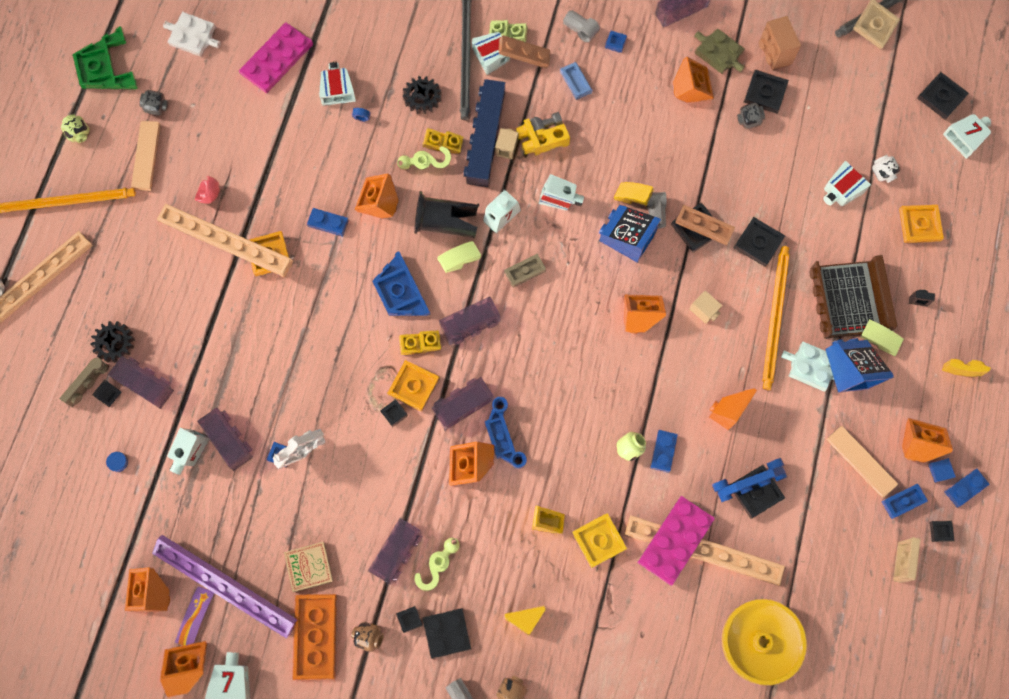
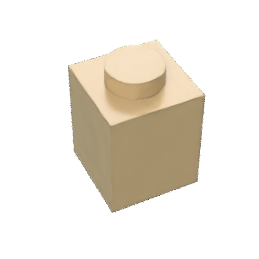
(506, 143)
(706, 307)

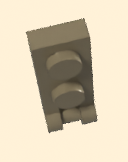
(84, 381)

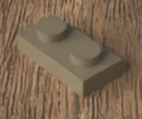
(525, 270)

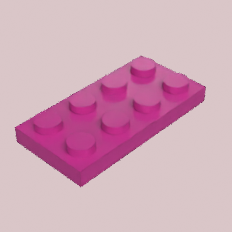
(276, 57)
(676, 540)

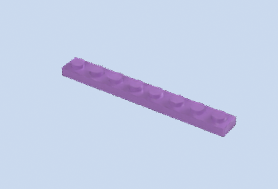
(224, 586)

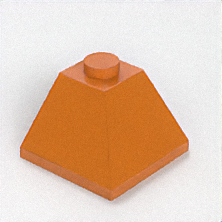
(692, 82)
(378, 197)
(642, 312)
(731, 407)
(925, 441)
(470, 462)
(146, 591)
(182, 668)

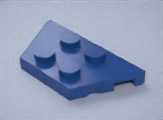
(399, 290)

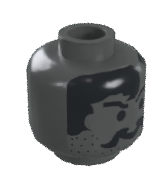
(153, 102)
(751, 115)

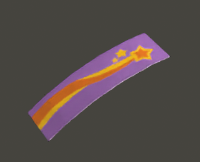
(194, 616)

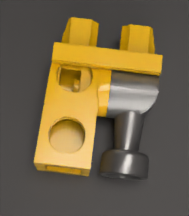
(541, 139)

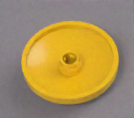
(764, 642)

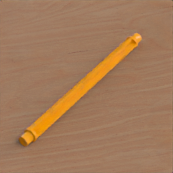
(67, 199)
(776, 317)

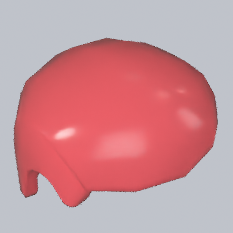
(207, 191)

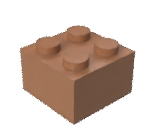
(779, 43)

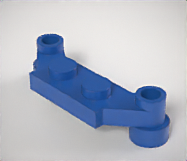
(500, 435)
(775, 471)

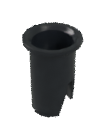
(444, 215)

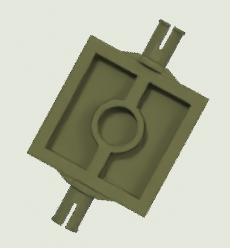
(719, 51)

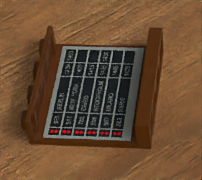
(851, 296)

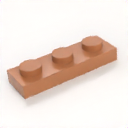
(524, 51)
(705, 225)

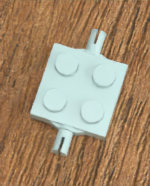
(810, 366)

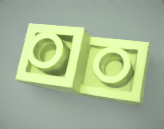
(517, 31)
(458, 256)
(883, 337)

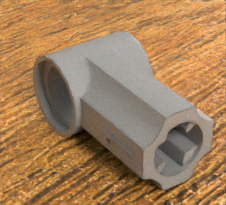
(584, 27)
(656, 207)
(458, 690)

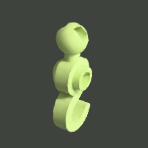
(423, 160)
(438, 563)

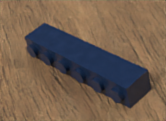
(485, 134)

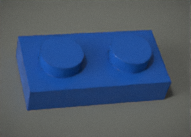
(327, 222)
(663, 451)
(966, 488)
(904, 501)

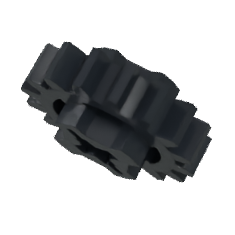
(422, 101)
(119, 343)

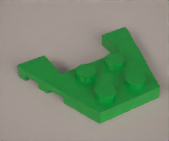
(95, 65)

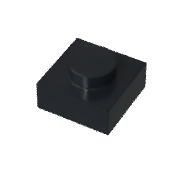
(922, 298)
(106, 393)
(394, 413)
(941, 531)
(409, 619)

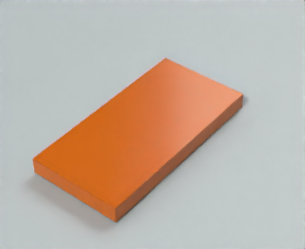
(315, 637)

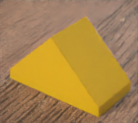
(548, 520)
(525, 619)

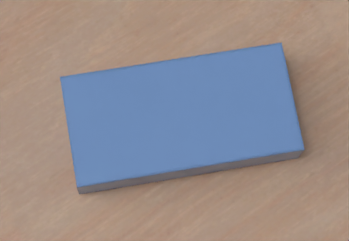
(576, 80)

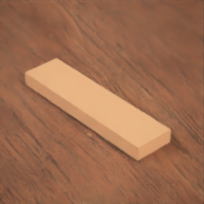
(145, 155)
(862, 462)

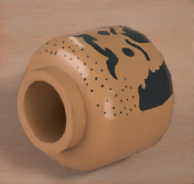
(367, 636)
(511, 689)

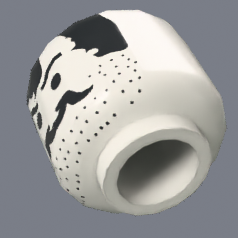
(886, 168)

